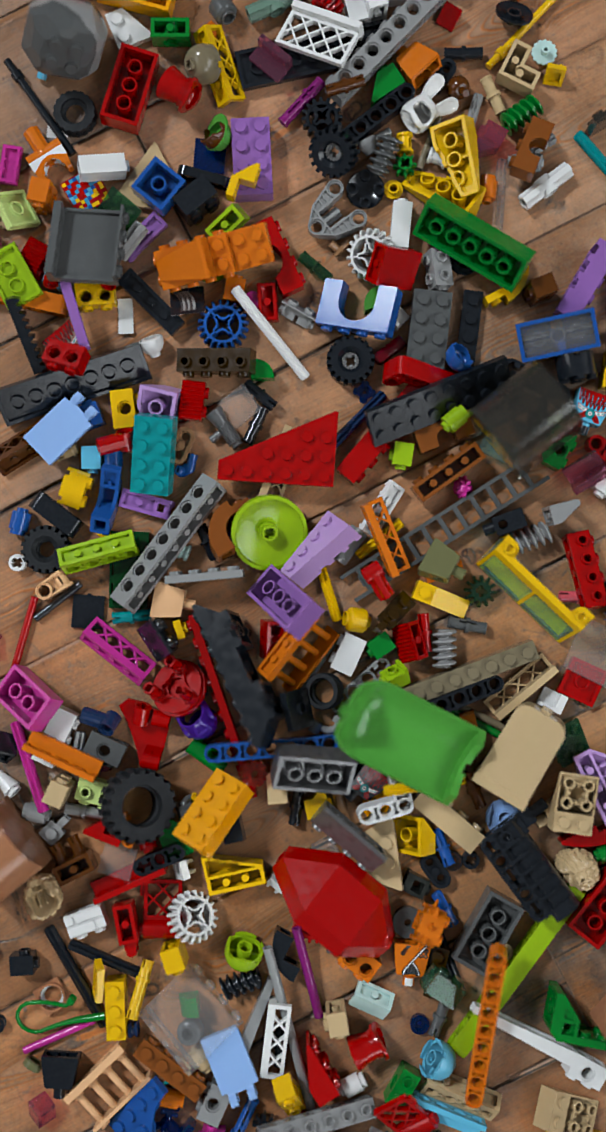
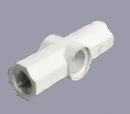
(545, 186)

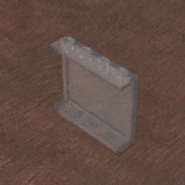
(191, 1018)

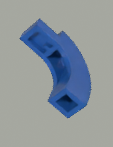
(108, 499)

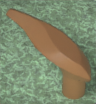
(339, 249)

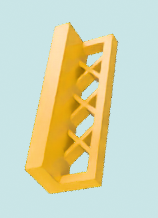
(222, 87)

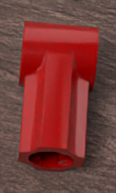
(120, 441)
(375, 578)

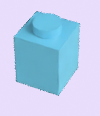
(91, 459)

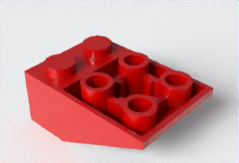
(323, 1078)

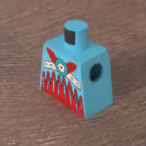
(591, 408)

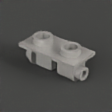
(292, 308)
(342, 557)

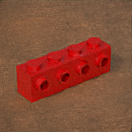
(585, 569)

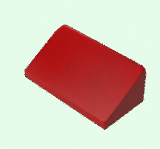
(268, 301)

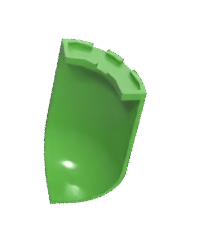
(408, 739)

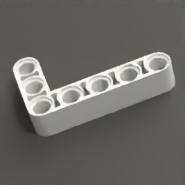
(392, 801)

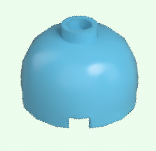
(438, 1060)

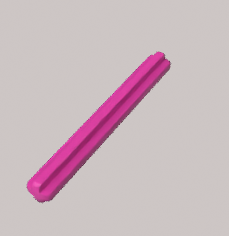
(29, 767)

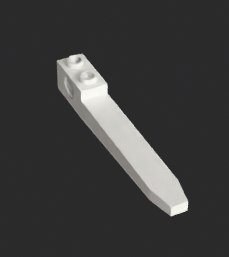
(572, 1058)

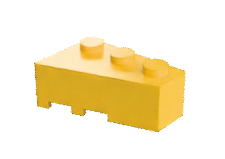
(232, 873)

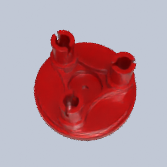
(177, 687)

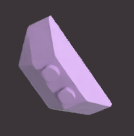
(594, 764)

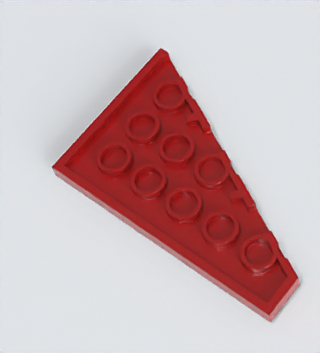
(292, 458)

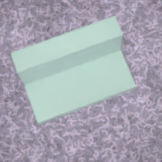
(372, 999)

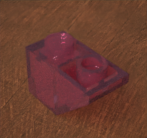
(490, 138)

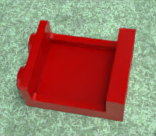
(393, 266)

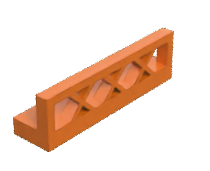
(381, 542)
(63, 755)

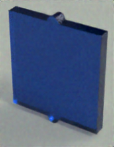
(209, 160)

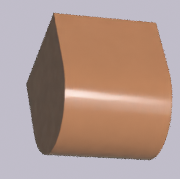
(21, 849)

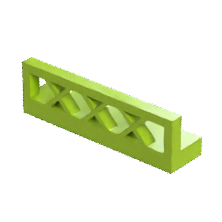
(97, 552)

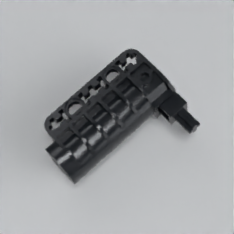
(529, 866)

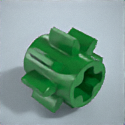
(404, 171)

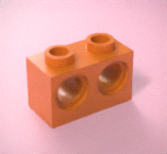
(42, 195)
(355, 963)

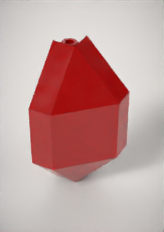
(335, 902)

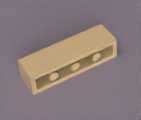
(450, 821)

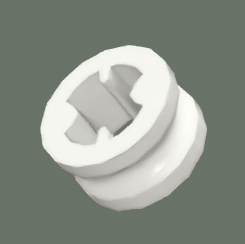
(11, 562)

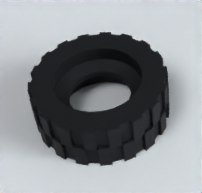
(75, 98)

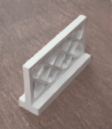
(327, 21)

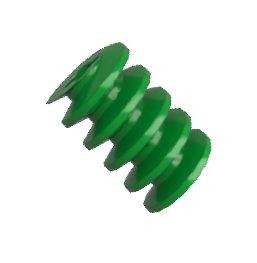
(520, 112)

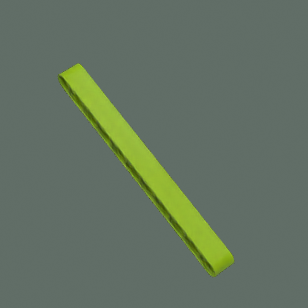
(522, 961)

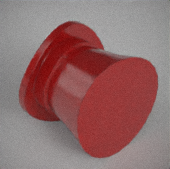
(179, 89)
(367, 1046)

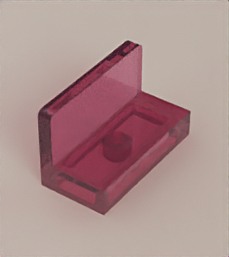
(271, 59)
(585, 472)

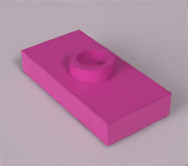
(10, 164)

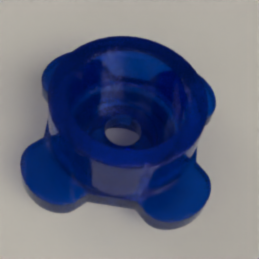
(364, 387)

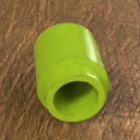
(454, 419)

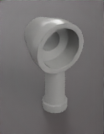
(369, 144)

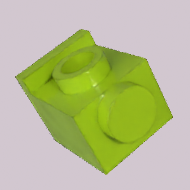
(396, 674)

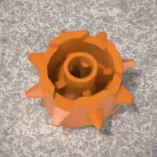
(429, 925)

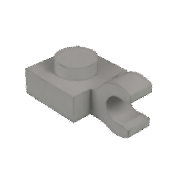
(54, 830)

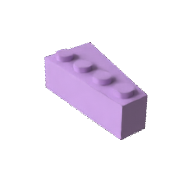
(319, 549)

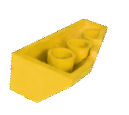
(458, 149)
(426, 184)

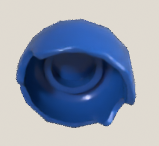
(458, 357)

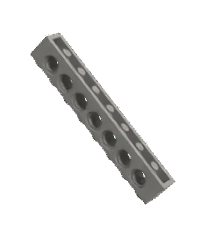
(384, 50)
(168, 543)

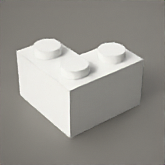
(366, 10)

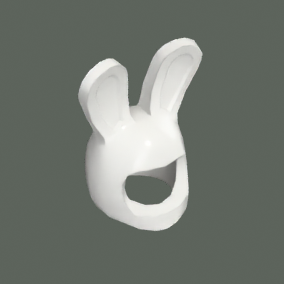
(421, 111)

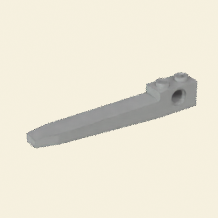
(213, 1112)

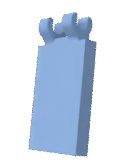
(60, 428)
(234, 1069)

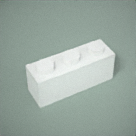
(61, 727)

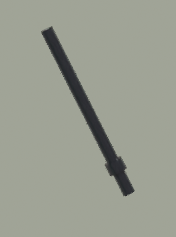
(18, 77)

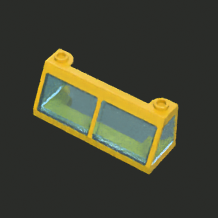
(530, 593)

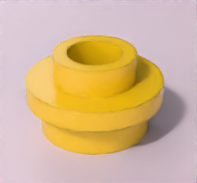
(393, 195)

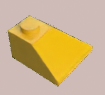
(414, 836)

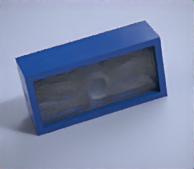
(558, 335)

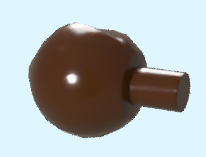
(458, 87)

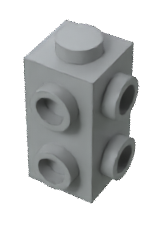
(438, 270)

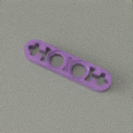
(75, 315)

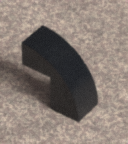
(281, 943)

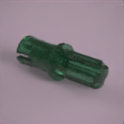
(314, 266)

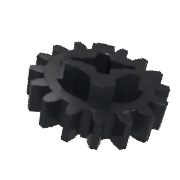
(321, 110)

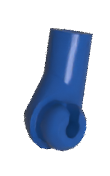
(187, 468)

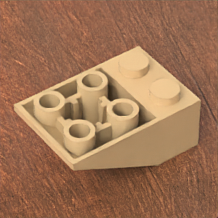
(573, 804)
(564, 1111)

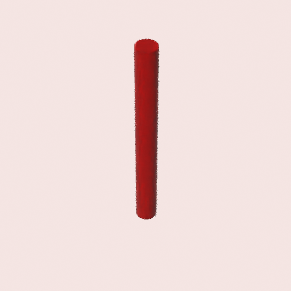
(25, 630)

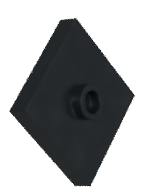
(297, 709)

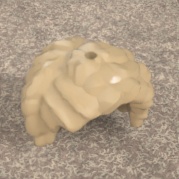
(577, 868)
(42, 896)

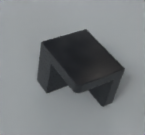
(7, 747)

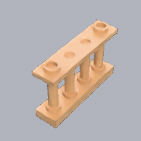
(90, 1079)

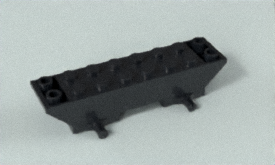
(251, 696)

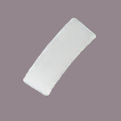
(125, 316)

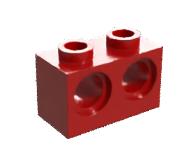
(66, 355)

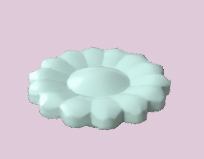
(544, 52)

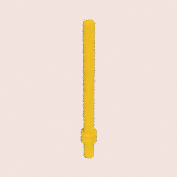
(501, 51)

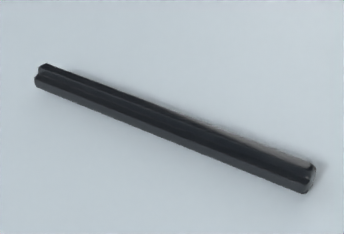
(73, 971)

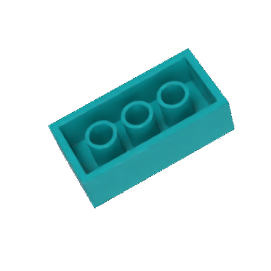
(153, 454)

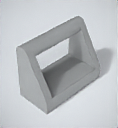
(559, 512)

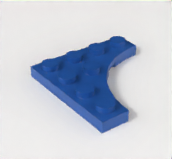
(141, 1109)

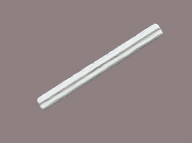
(269, 332)

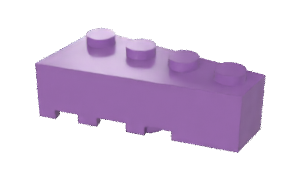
(585, 281)

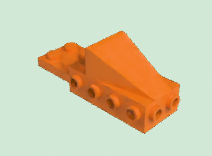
(212, 256)

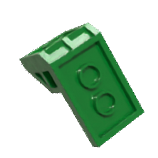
(565, 1024)

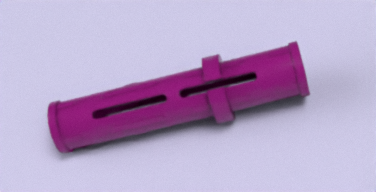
(300, 103)

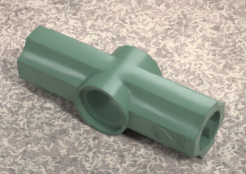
(264, 8)

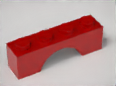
(288, 279)

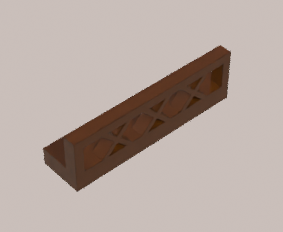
(18, 455)

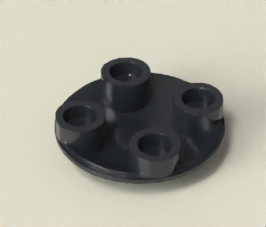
(365, 189)

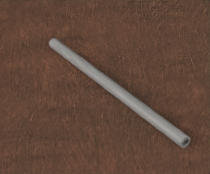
(292, 1038)

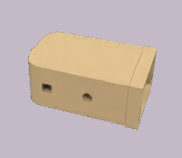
(521, 754)

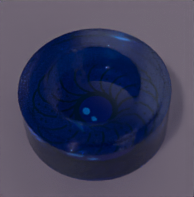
(419, 1023)

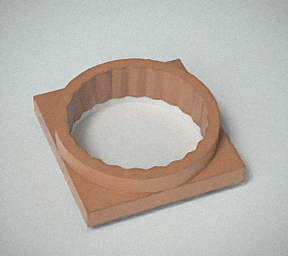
(39, 993)

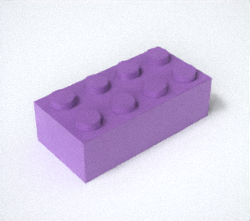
(251, 146)
(285, 602)

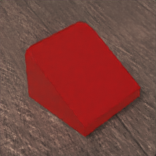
(449, 16)

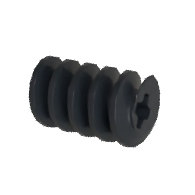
(241, 983)

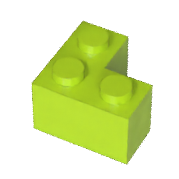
(231, 219)

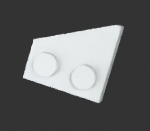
(127, 28)

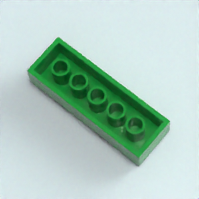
(473, 242)

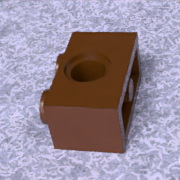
(540, 289)

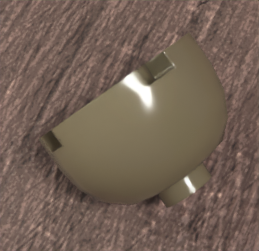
(202, 63)

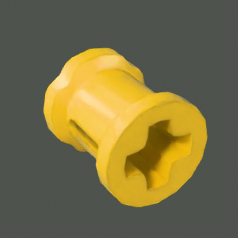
(406, 147)

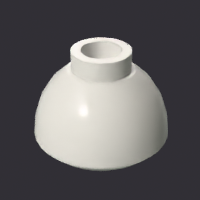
(152, 345)

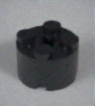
(576, 366)

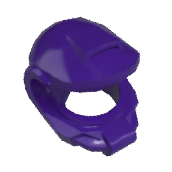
(201, 724)

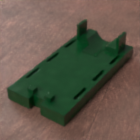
(123, 566)

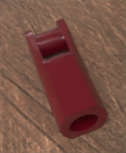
(389, 350)

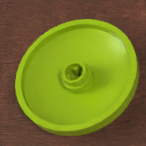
(268, 531)

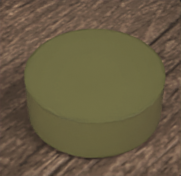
(32, 1064)

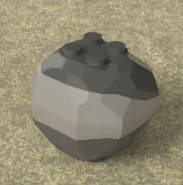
(64, 37)

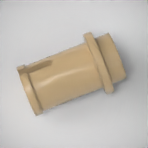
(72, 451)

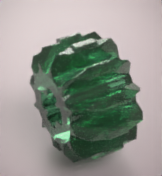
(484, 586)

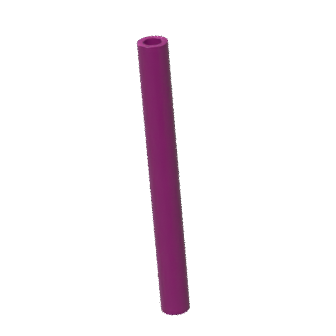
(307, 972)

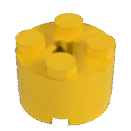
(74, 488)

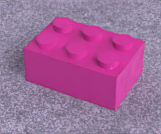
(28, 698)

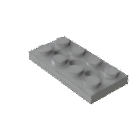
(197, 575)

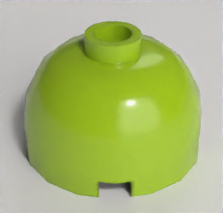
(243, 951)

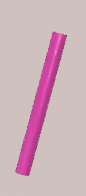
(56, 1036)

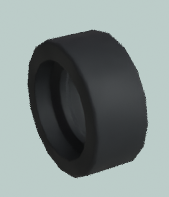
(337, 693)

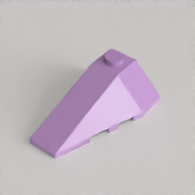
(158, 399)

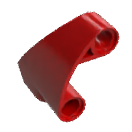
(148, 729)

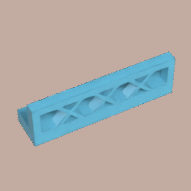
(451, 1115)

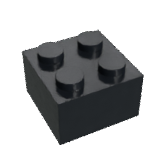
(196, 200)

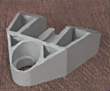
(342, 228)

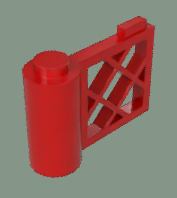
(156, 925)
(421, 1122)

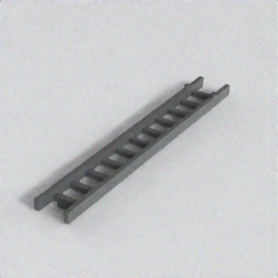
(483, 517)

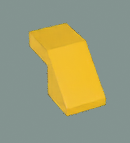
(246, 177)

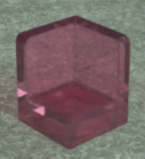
(42, 1109)

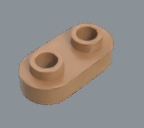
(184, 446)

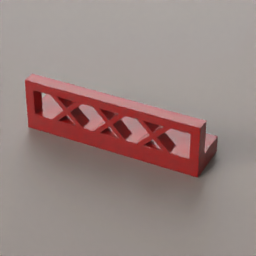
(109, 886)

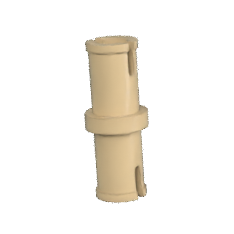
(493, 95)

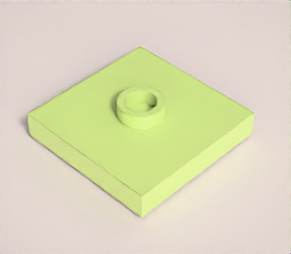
(17, 210)

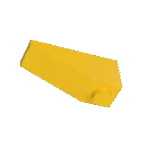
(440, 599)

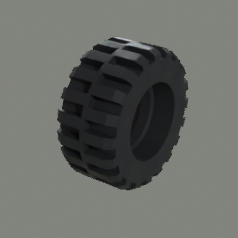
(161, 810)

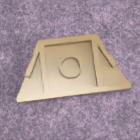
(126, 189)
(390, 871)

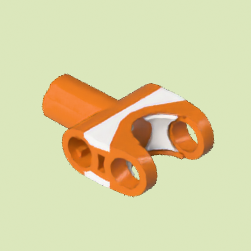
(45, 153)

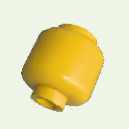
(356, 620)

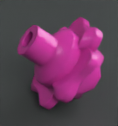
(462, 487)

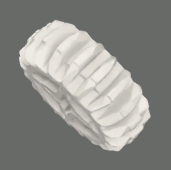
(368, 236)
(203, 924)

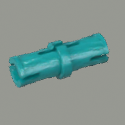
(127, 616)

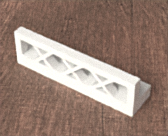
(268, 1045)

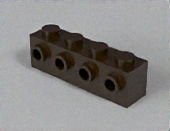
(216, 362)

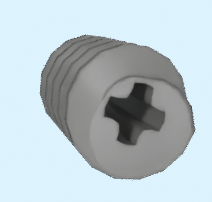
(532, 536)
(444, 648)

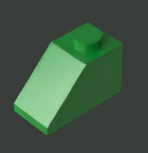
(386, 81)

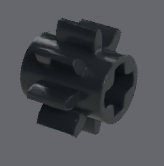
(262, 1118)

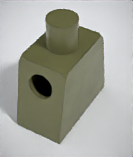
(441, 563)

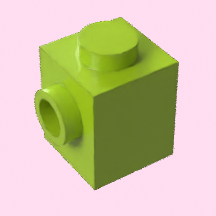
(401, 455)

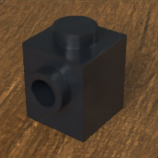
(24, 962)

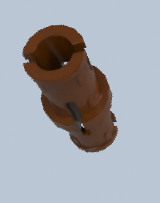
(345, 85)
(473, 790)

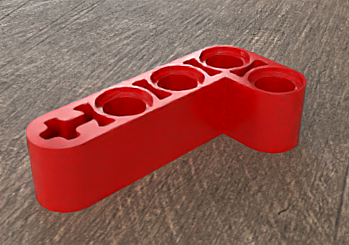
(411, 371)

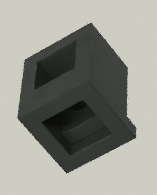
(418, 891)

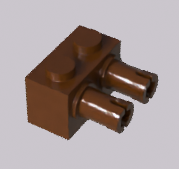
(72, 868)

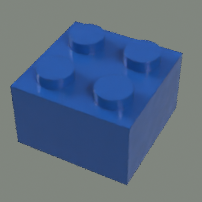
(158, 186)

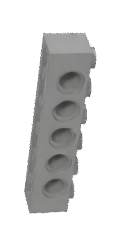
(325, 1118)

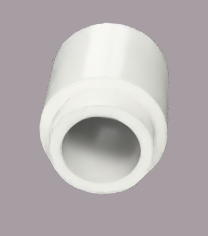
(353, 1084)

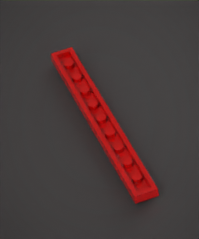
(218, 695)

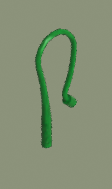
(70, 1001)

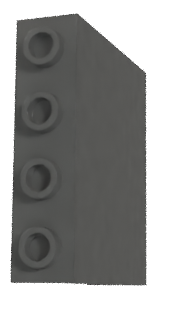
(86, 245)

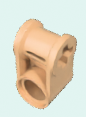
(55, 585)

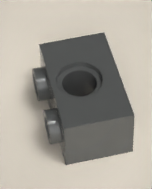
(117, 748)

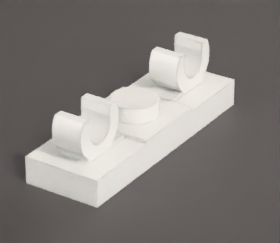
(391, 494)

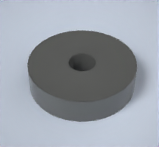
(399, 918)

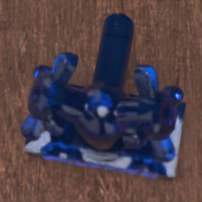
(168, 1124)

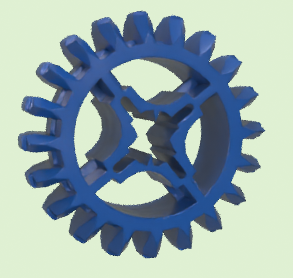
(212, 313)

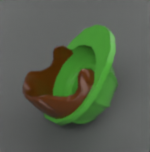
(218, 134)

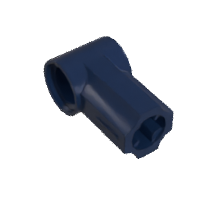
(105, 722)

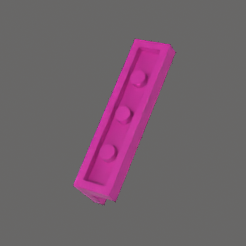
(116, 657)

